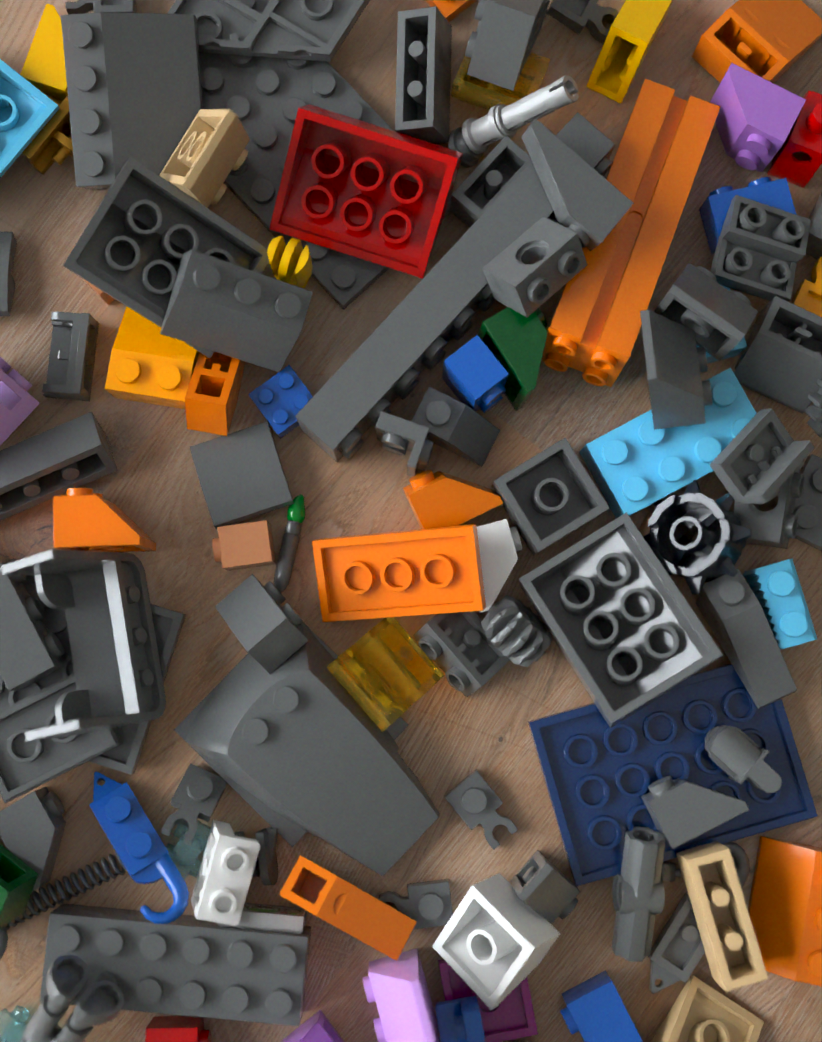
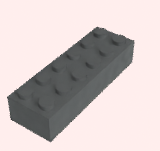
(185, 964)

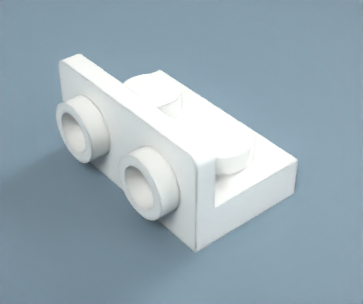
(224, 875)

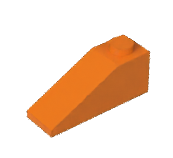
(213, 393)

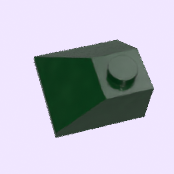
(519, 348)

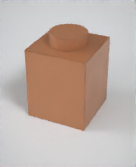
(244, 545)

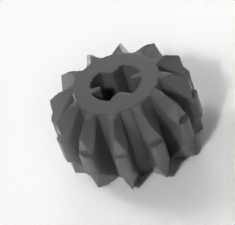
(516, 631)

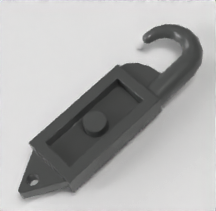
(680, 943)

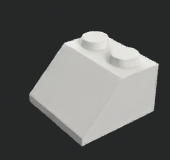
(494, 940)

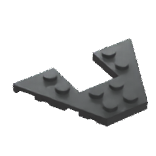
(283, 29)

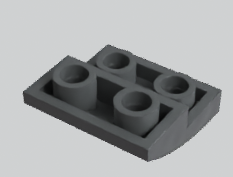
(760, 249)
(241, 475)

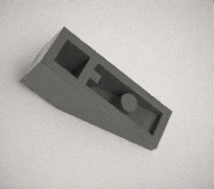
(574, 188)
(746, 638)

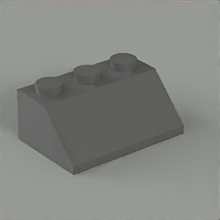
(235, 311)

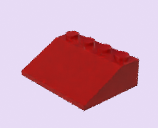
(364, 190)

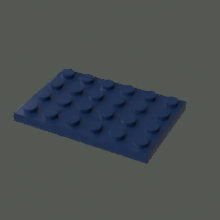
(603, 771)

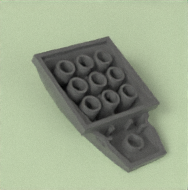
(311, 757)

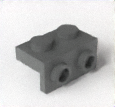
(760, 459)

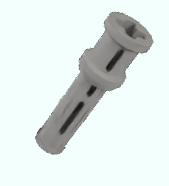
(507, 119)

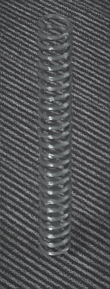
(35, 896)

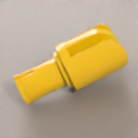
(290, 262)

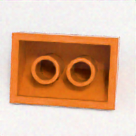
(788, 909)

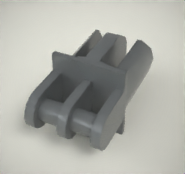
(741, 758)

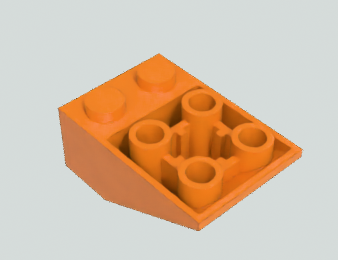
(759, 38)

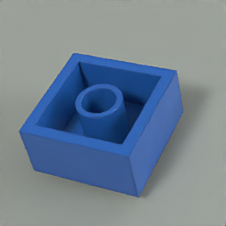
(281, 400)

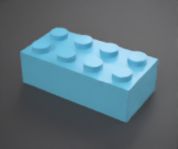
(645, 465)

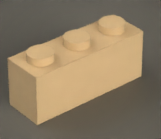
(722, 916)

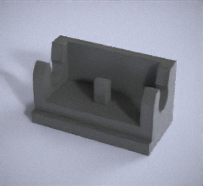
(71, 356)

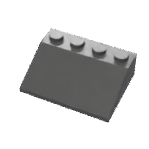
(129, 89)
(140, 239)
(619, 619)

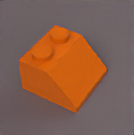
(94, 524)

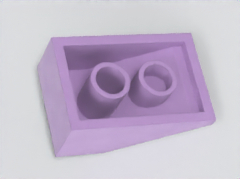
(401, 999)

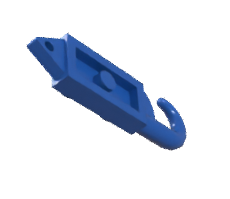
(137, 844)

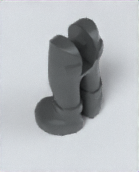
(64, 982)

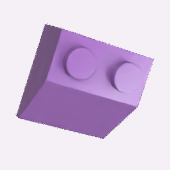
(753, 117)

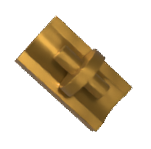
(53, 141)

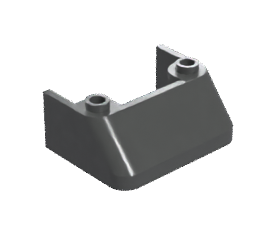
(108, 638)

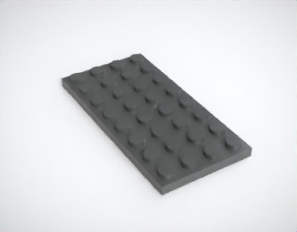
(266, 100)

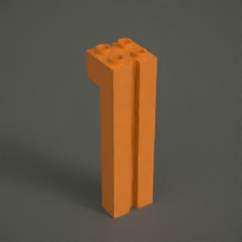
(655, 170)

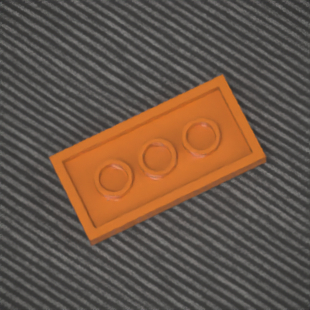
(399, 573)

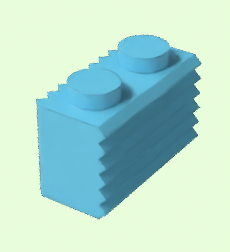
(782, 602)

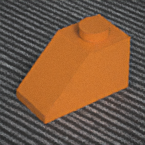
(447, 499)

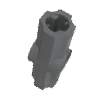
(638, 893)

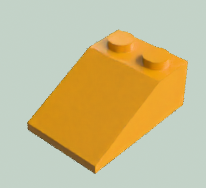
(149, 364)

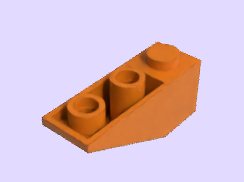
(348, 908)

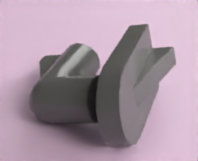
(266, 862)

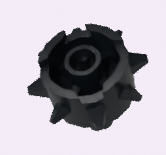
(717, 543)

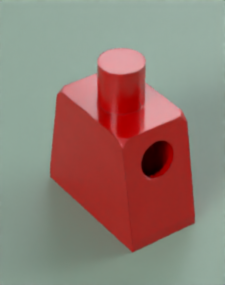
(803, 137)

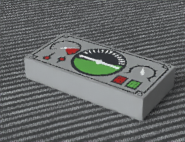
(271, 918)

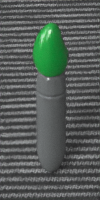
(289, 544)

